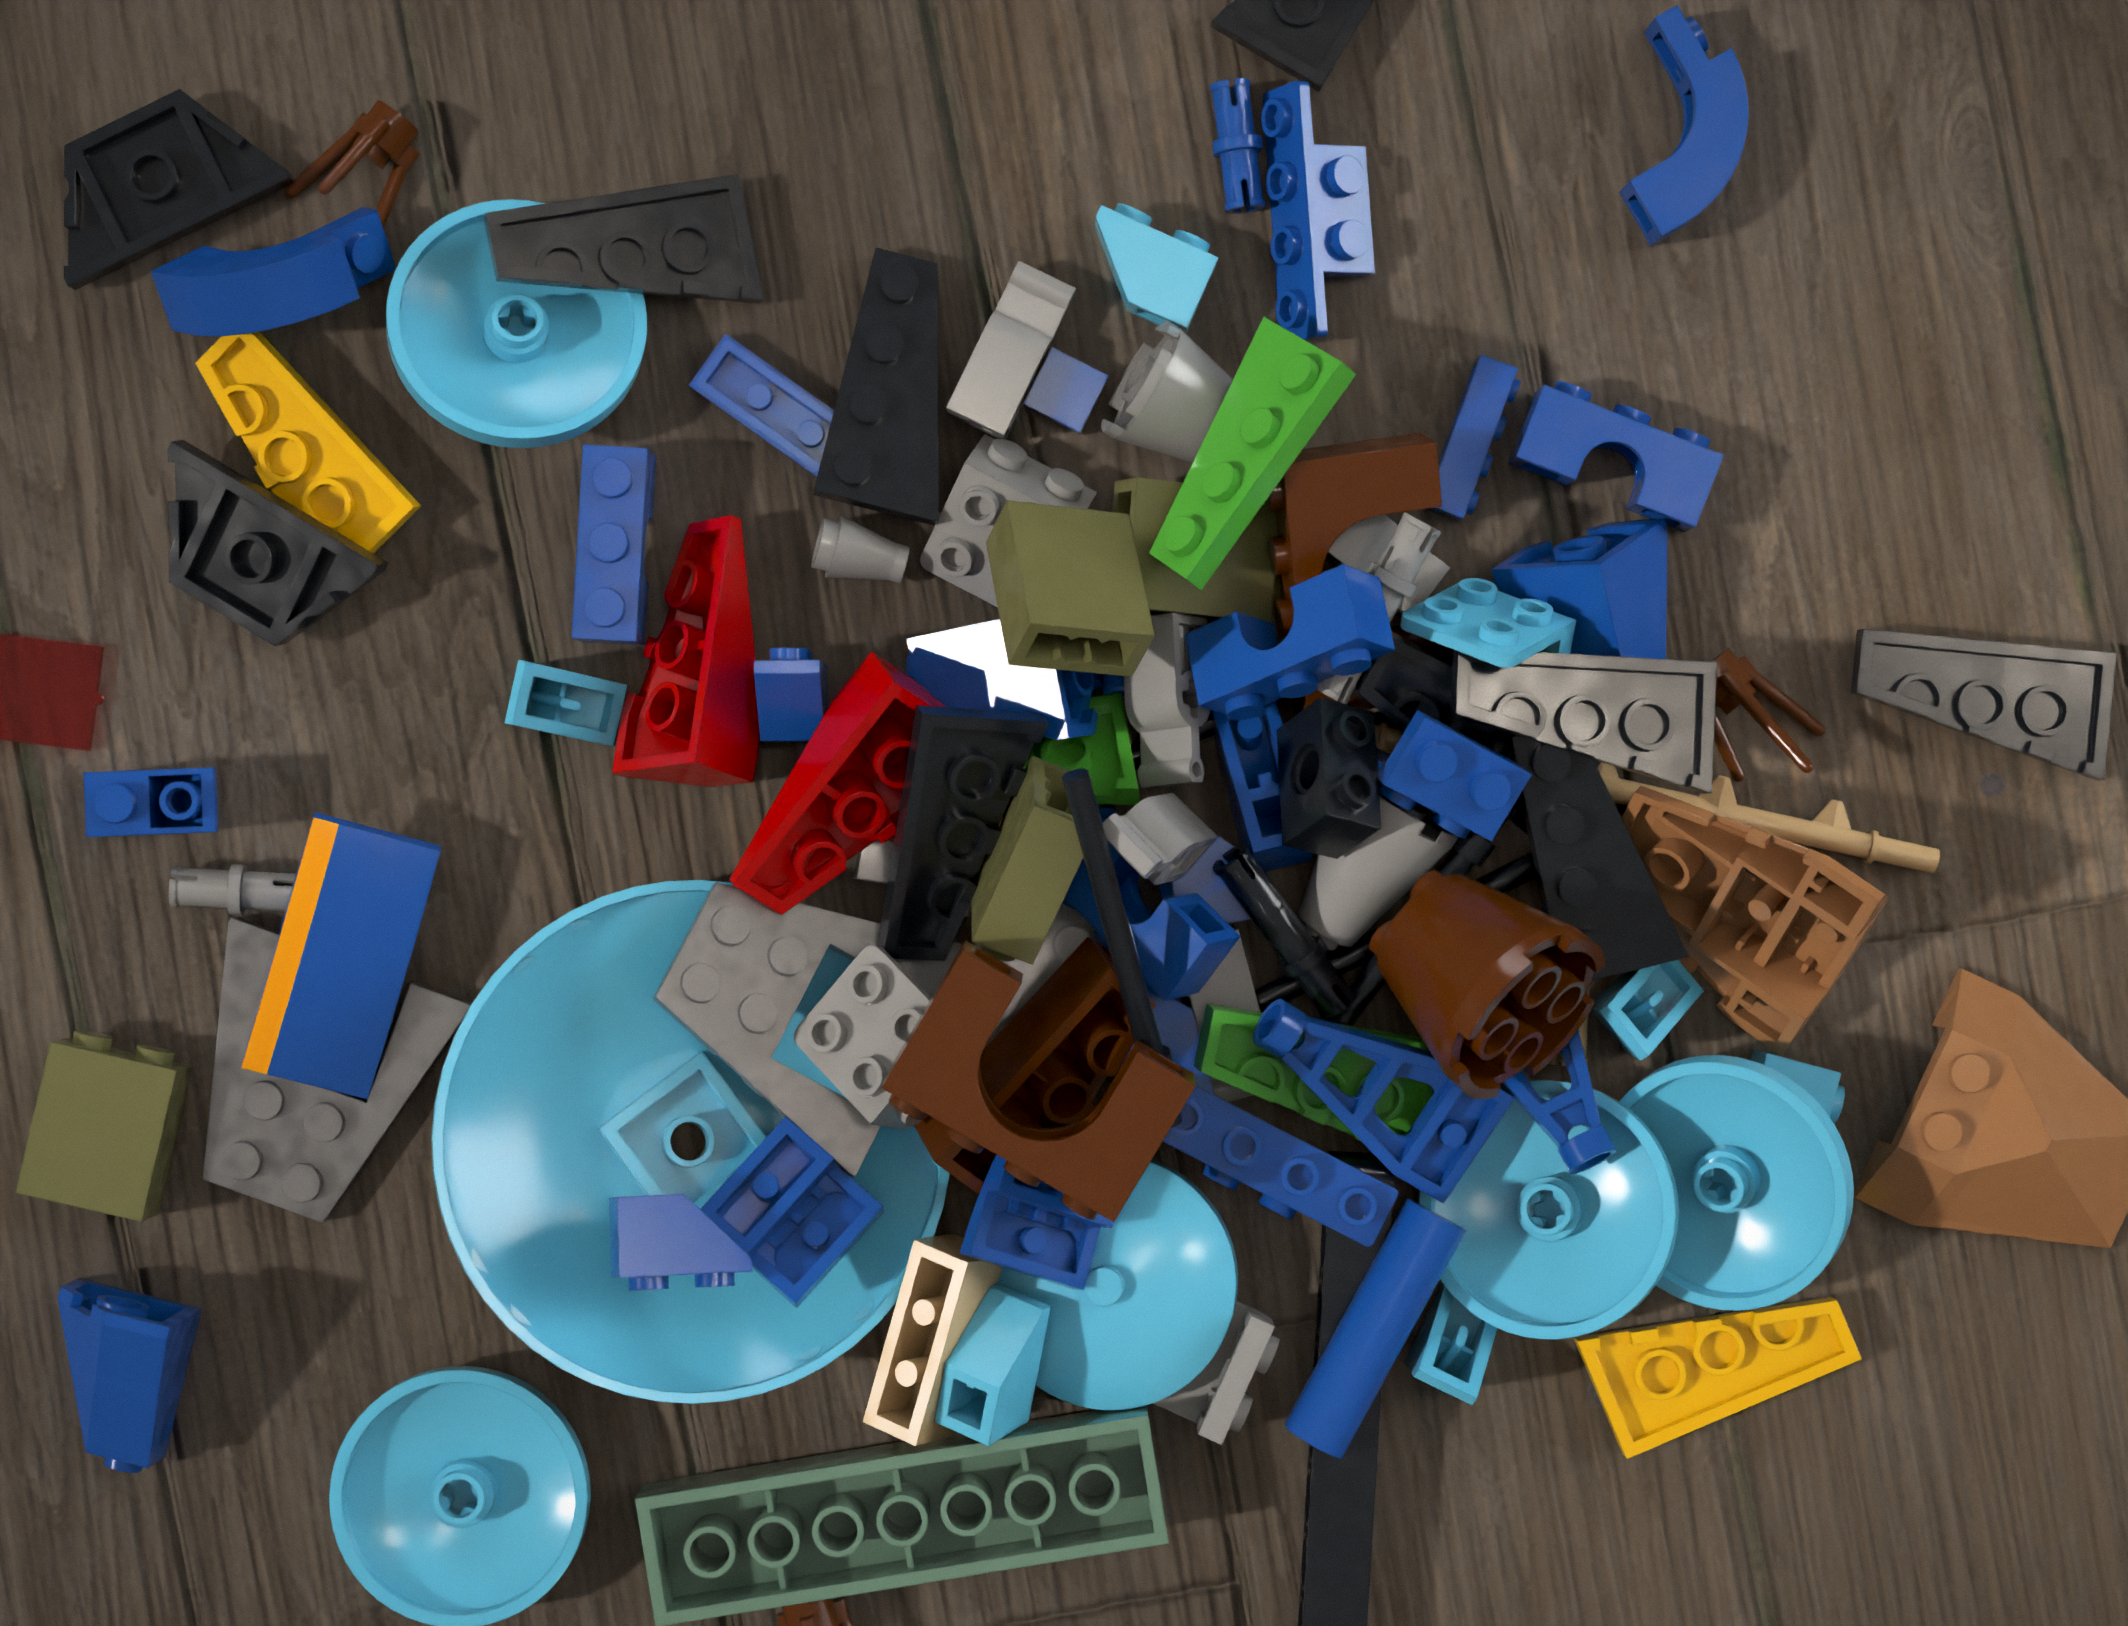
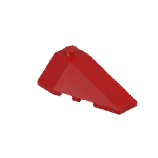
(699, 692)
(839, 791)

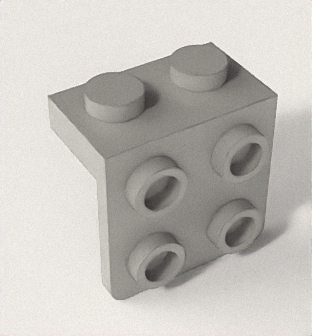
(989, 477)
(862, 1029)
(1217, 1394)

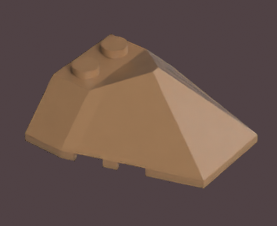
(1753, 912)
(2005, 1131)

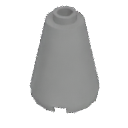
(1168, 396)
(1364, 883)

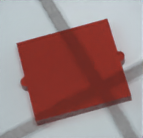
(49, 691)

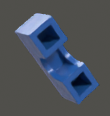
(1669, 470)
(611, 545)
(1334, 632)
(1175, 944)

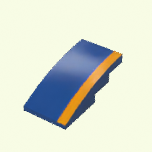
(341, 956)

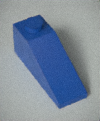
(1252, 781)

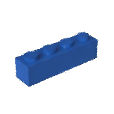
(1471, 434)

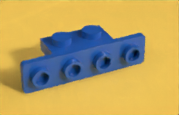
(1315, 210)
(1281, 1167)

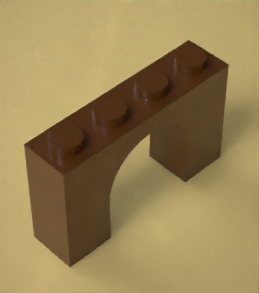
(1335, 489)
(1088, 1160)

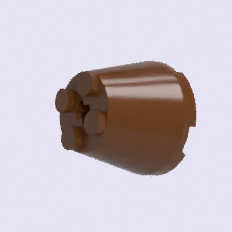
(1485, 979)

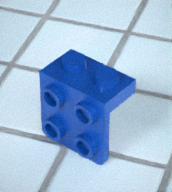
(1450, 777)

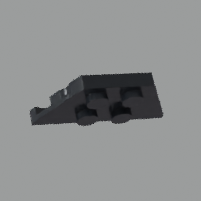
(155, 183)
(255, 551)

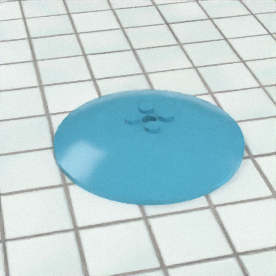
(572, 1097)

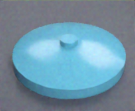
(505, 356)
(1754, 1177)
(1557, 1247)
(1150, 1304)
(460, 1496)

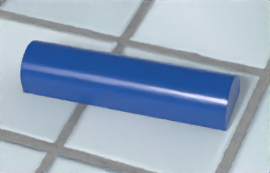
(1374, 1329)

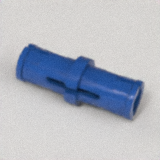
(1237, 146)

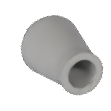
(857, 553)

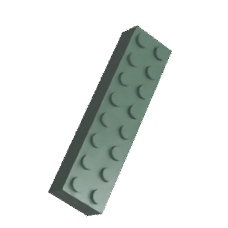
(899, 1515)

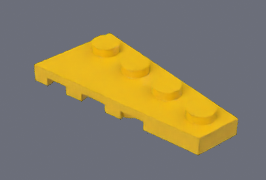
(302, 444)
(1702, 1369)

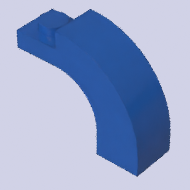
(1712, 132)
(274, 285)

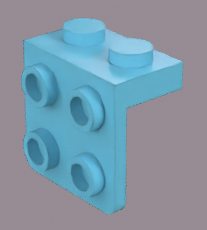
(1490, 623)

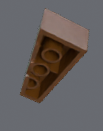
(1047, 1057)

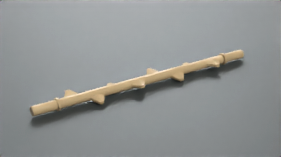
(1826, 831)

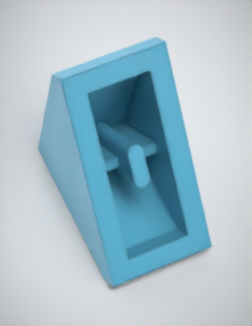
(565, 703)
(1646, 1005)
(1451, 1348)

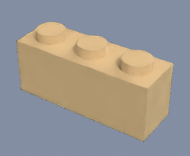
(929, 1318)

